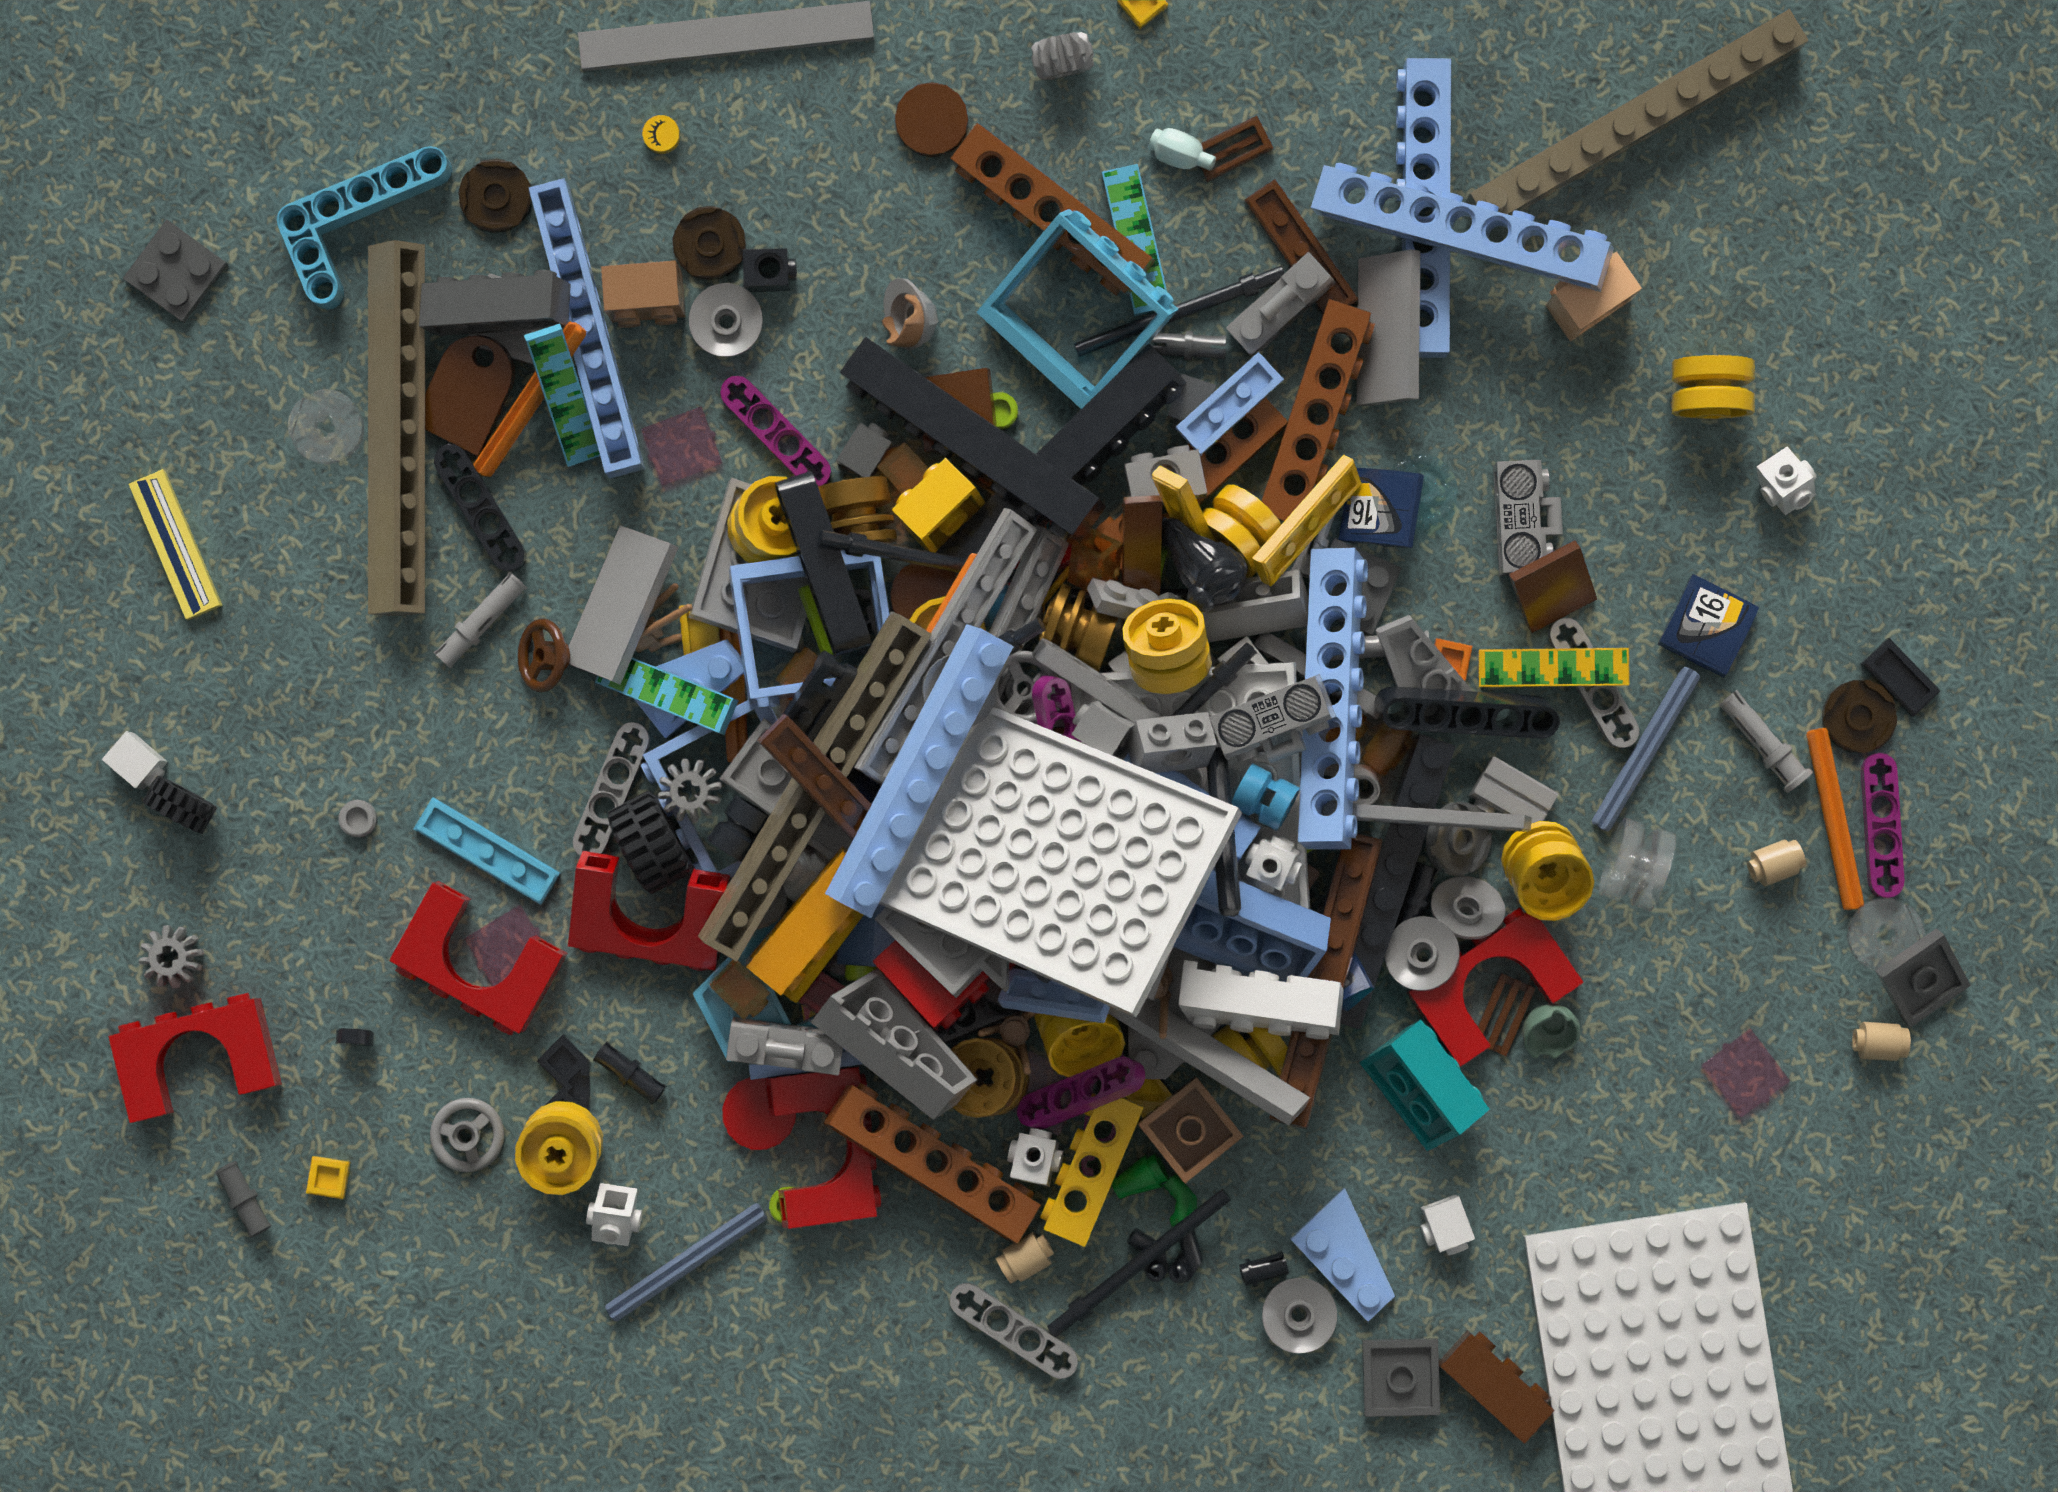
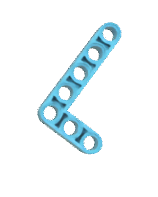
(349, 211)

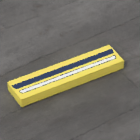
(175, 544)

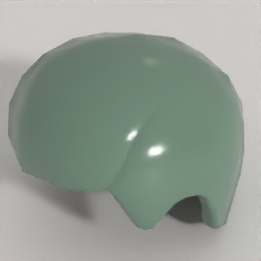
(1550, 1031)

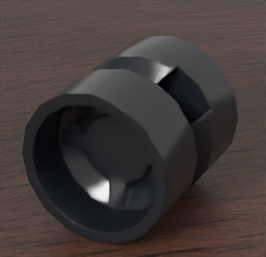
(740, 830)

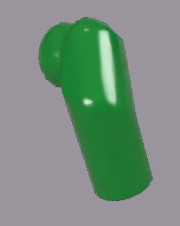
(1185, 1199)

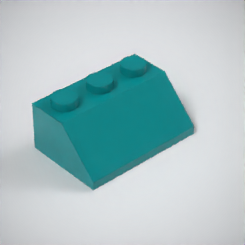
(1425, 1085)

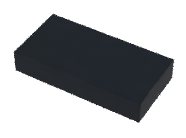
(1900, 677)

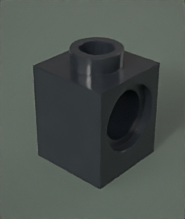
(755, 259)

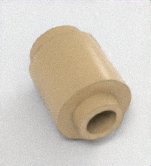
(1776, 862)
(1881, 1041)
(1025, 1258)

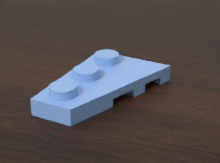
(711, 667)
(1345, 1256)

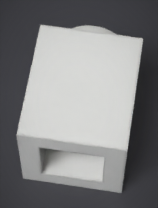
(135, 761)

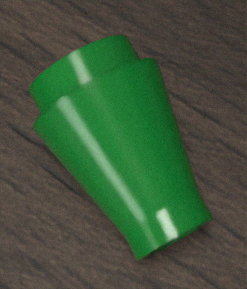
(1142, 1176)

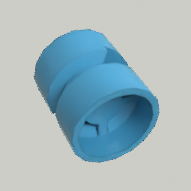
(1253, 790)

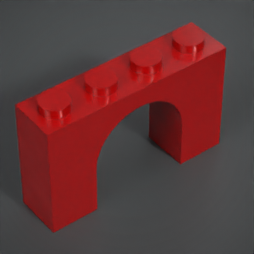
(603, 927)
(1520, 940)
(425, 954)
(923, 990)
(142, 1051)
(851, 1190)

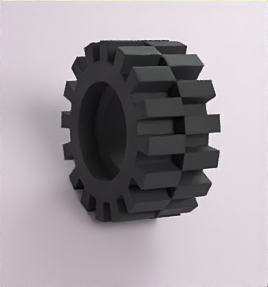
(179, 804)

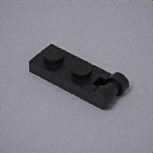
(816, 699)

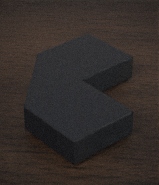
(570, 1070)

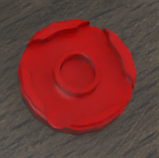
(748, 1117)

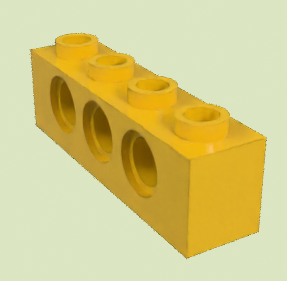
(1079, 1224)

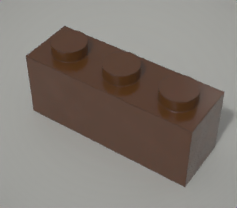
(1497, 1385)

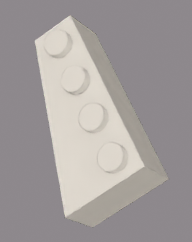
(1260, 1001)

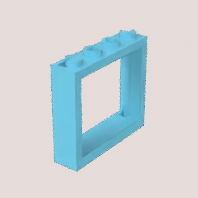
(1034, 347)

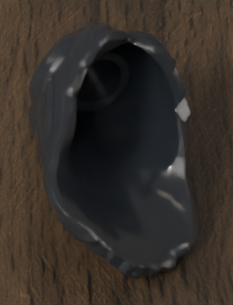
(1205, 567)

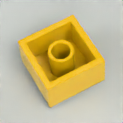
(938, 505)

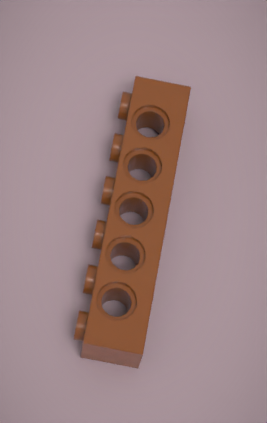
(982, 146)
(1336, 319)
(1265, 424)
(847, 1120)

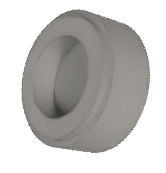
(358, 818)

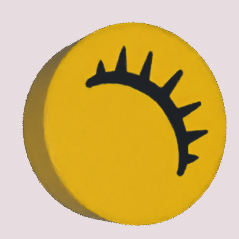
(661, 134)

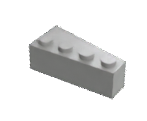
(895, 1043)

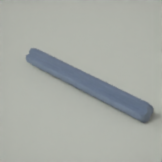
(1645, 749)
(686, 1262)

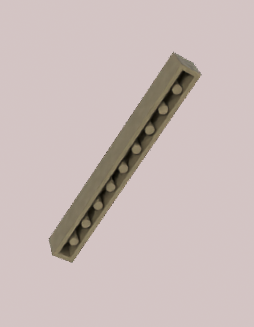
(1644, 116)
(396, 430)
(796, 813)

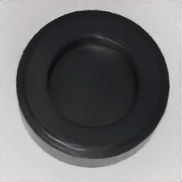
(354, 1037)

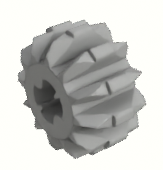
(1062, 56)
(683, 800)
(180, 966)

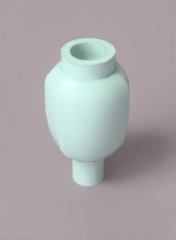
(1179, 149)

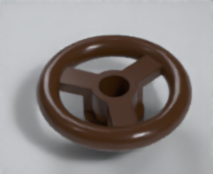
(546, 656)

